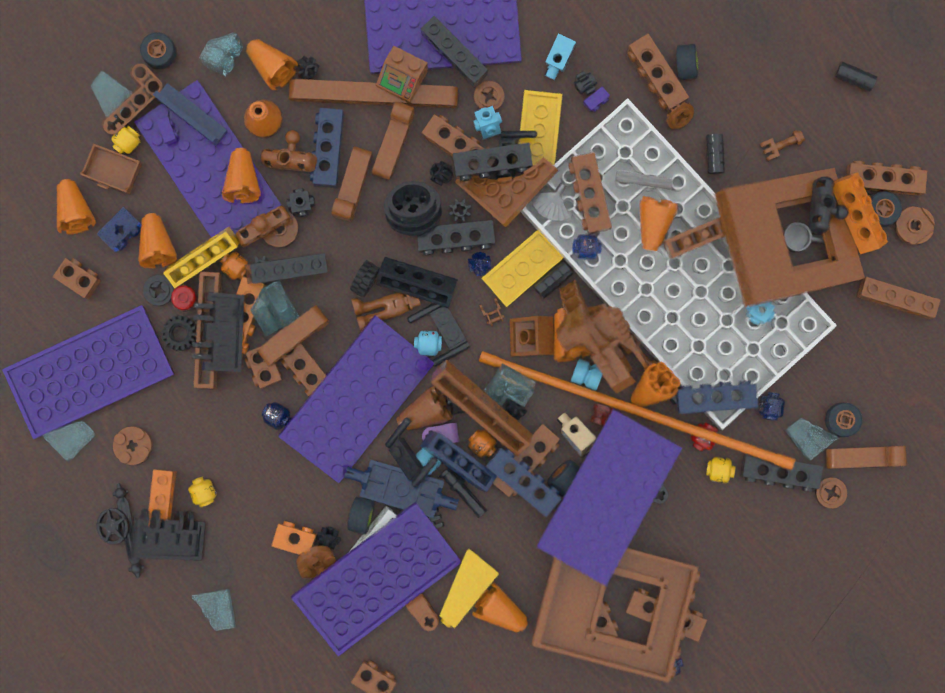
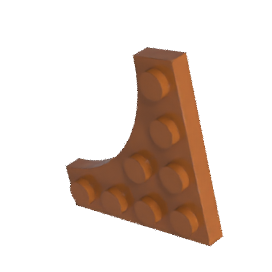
(509, 195)

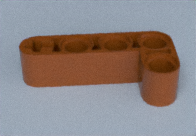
(129, 101)
(393, 140)
(355, 175)
(293, 335)
(866, 457)

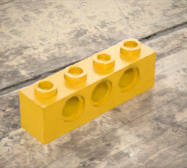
(201, 257)

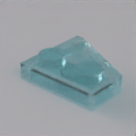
(109, 92)
(809, 438)
(70, 439)
(217, 608)

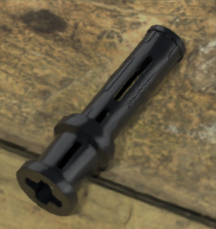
(457, 484)

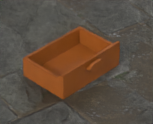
(111, 169)

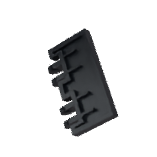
(224, 332)
(169, 539)

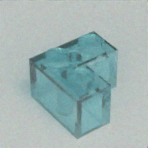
(510, 384)

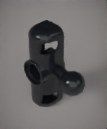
(823, 205)

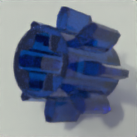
(480, 263)

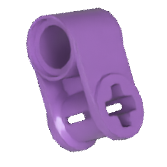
(450, 431)

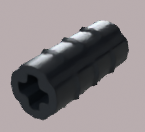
(856, 76)
(715, 154)
(553, 280)

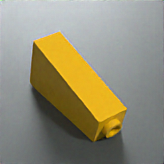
(469, 584)

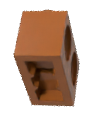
(75, 281)
(258, 369)
(371, 685)

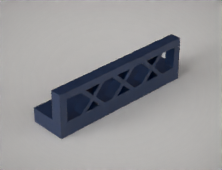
(191, 114)

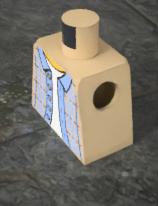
(580, 441)

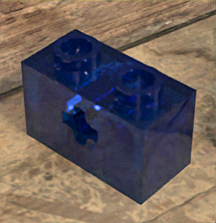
(111, 234)

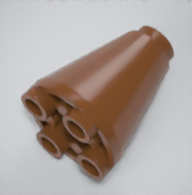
(426, 410)

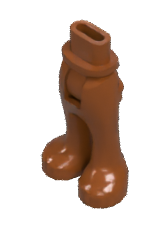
(394, 305)

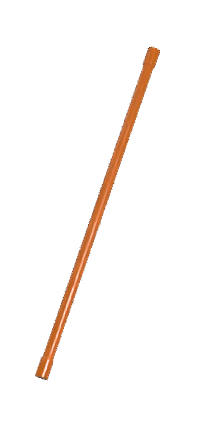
(777, 459)

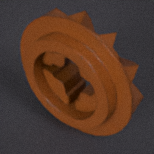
(487, 87)
(678, 122)
(840, 490)

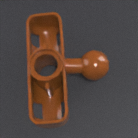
(279, 157)
(263, 226)

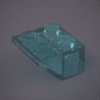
(221, 52)
(274, 308)

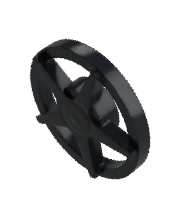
(113, 526)

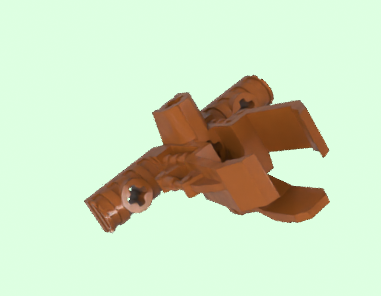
(601, 333)

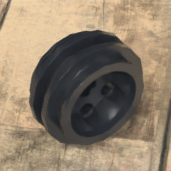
(418, 205)

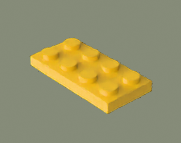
(542, 115)
(522, 268)

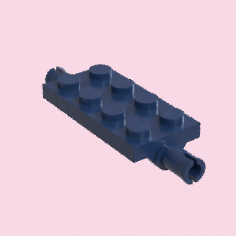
(391, 487)

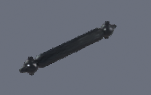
(123, 505)

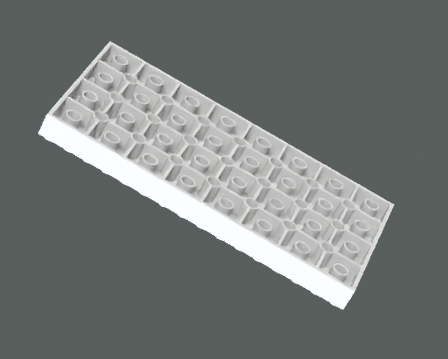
(682, 306)

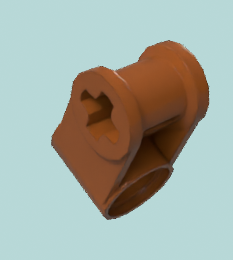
(420, 609)

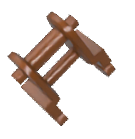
(490, 313)

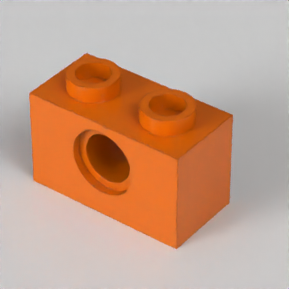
(283, 541)

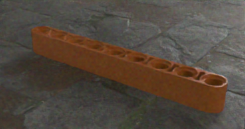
(369, 94)

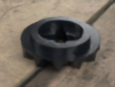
(154, 282)

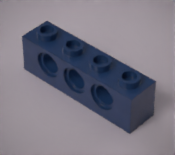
(334, 118)
(747, 400)
(458, 461)
(551, 496)

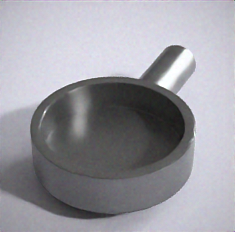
(799, 237)

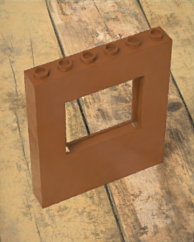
(760, 247)
(573, 606)

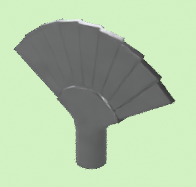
(551, 204)

